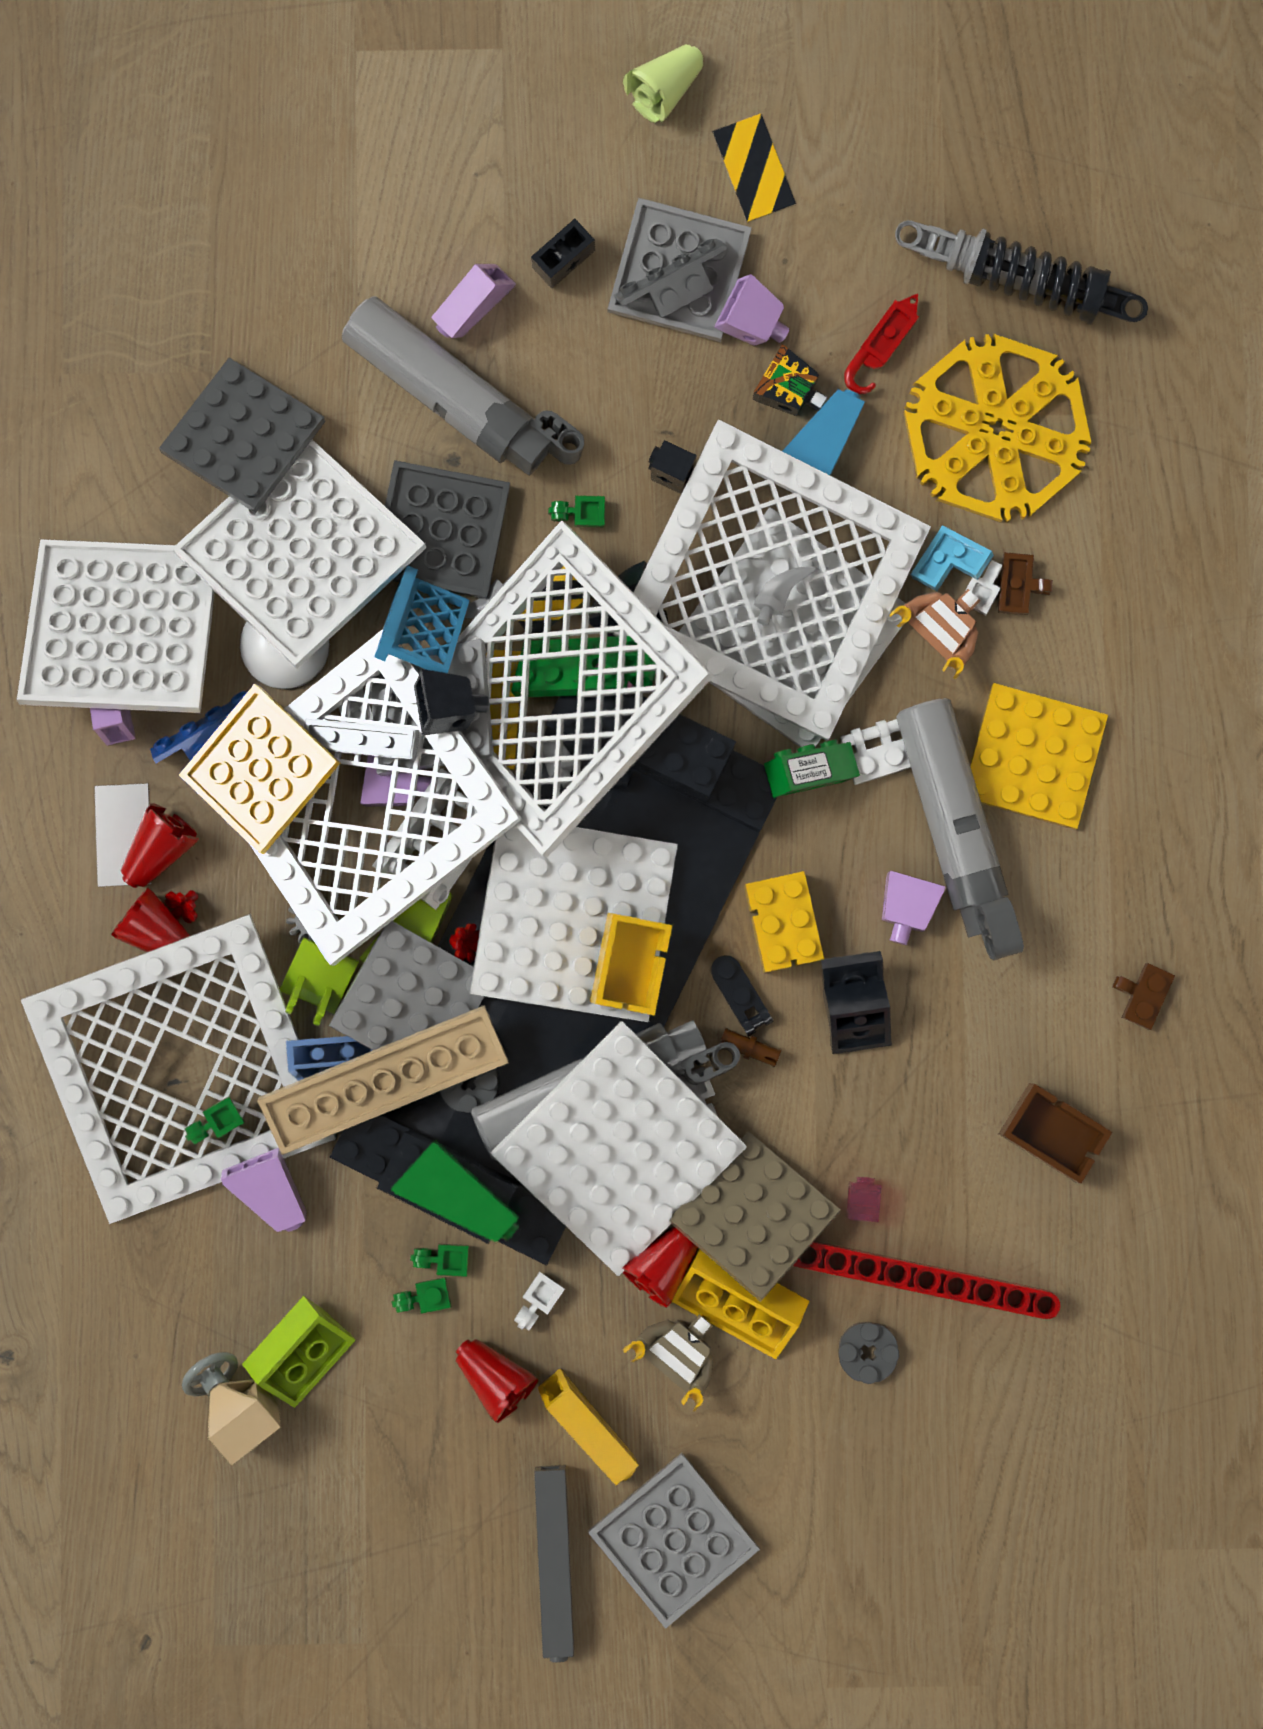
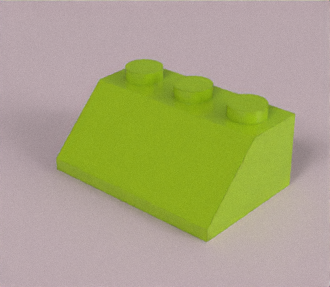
(298, 1352)

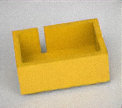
(784, 922)
(628, 964)

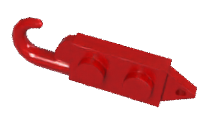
(883, 341)

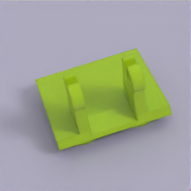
(315, 980)

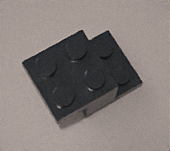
(856, 1002)

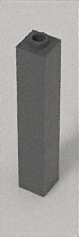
(554, 1562)

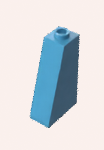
(827, 432)

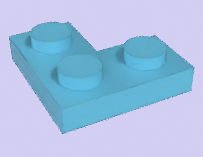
(949, 551)

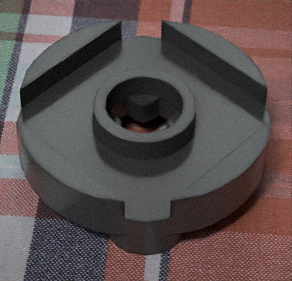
(464, 1100)
(885, 1354)

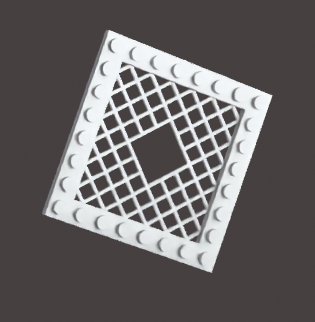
(902, 531)
(669, 697)
(493, 816)
(46, 1019)

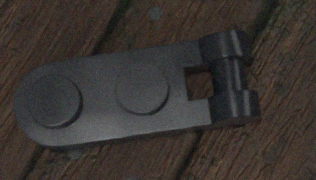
(739, 993)

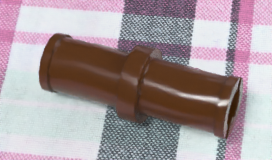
(752, 1048)

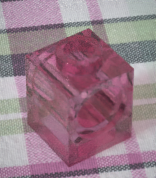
(863, 1200)

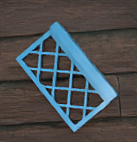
(402, 615)

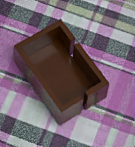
(1054, 1133)

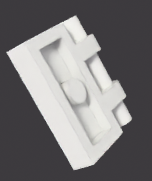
(880, 760)

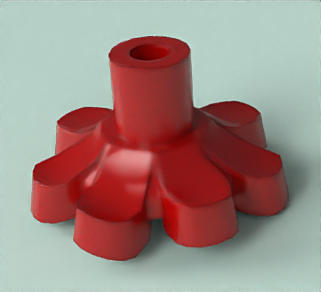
(183, 905)
(465, 942)

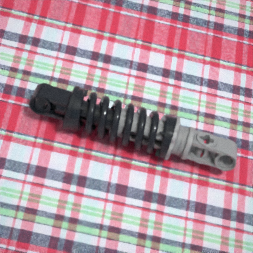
(991, 260)

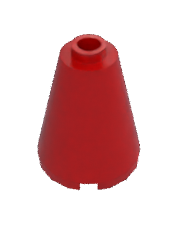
(156, 846)
(149, 924)
(662, 1266)
(494, 1378)

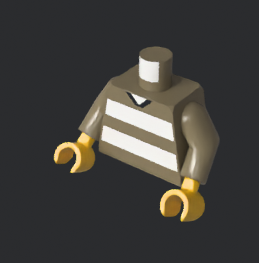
(678, 1354)

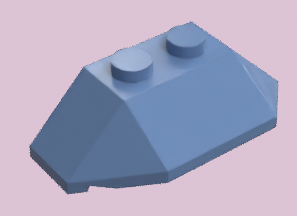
(319, 1054)

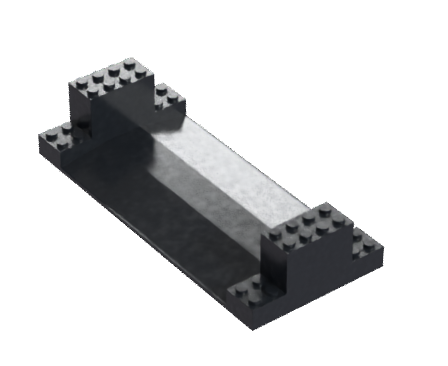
(681, 792)

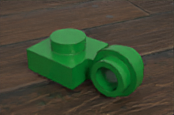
(588, 511)
(221, 1118)
(450, 1261)
(431, 1295)

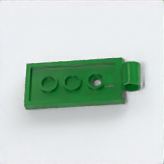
(561, 675)

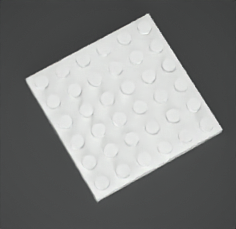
(305, 555)
(754, 575)
(115, 629)
(550, 914)
(618, 1148)

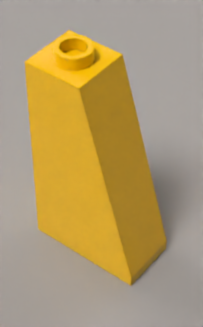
(587, 1427)

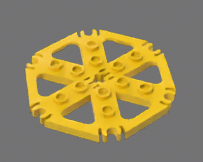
(979, 438)

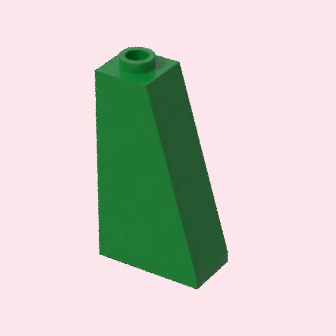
(456, 1194)

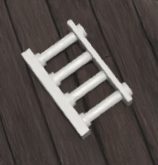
(441, 891)

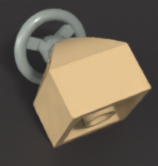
(238, 1411)

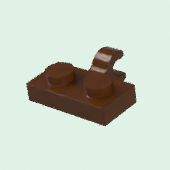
(1018, 583)
(1146, 995)

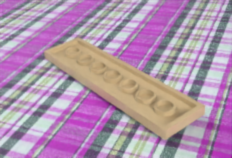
(382, 1080)

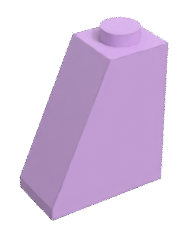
(472, 299)
(267, 1190)

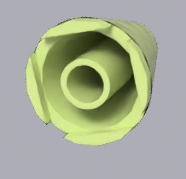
(663, 81)

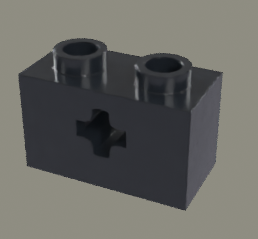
(563, 253)
(671, 466)

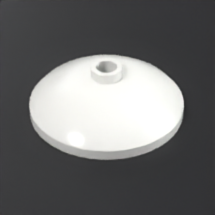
(271, 667)

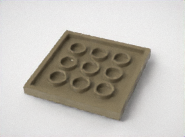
(756, 1218)

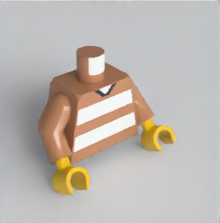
(944, 625)

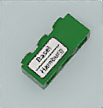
(811, 768)

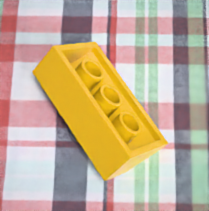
(735, 1310)

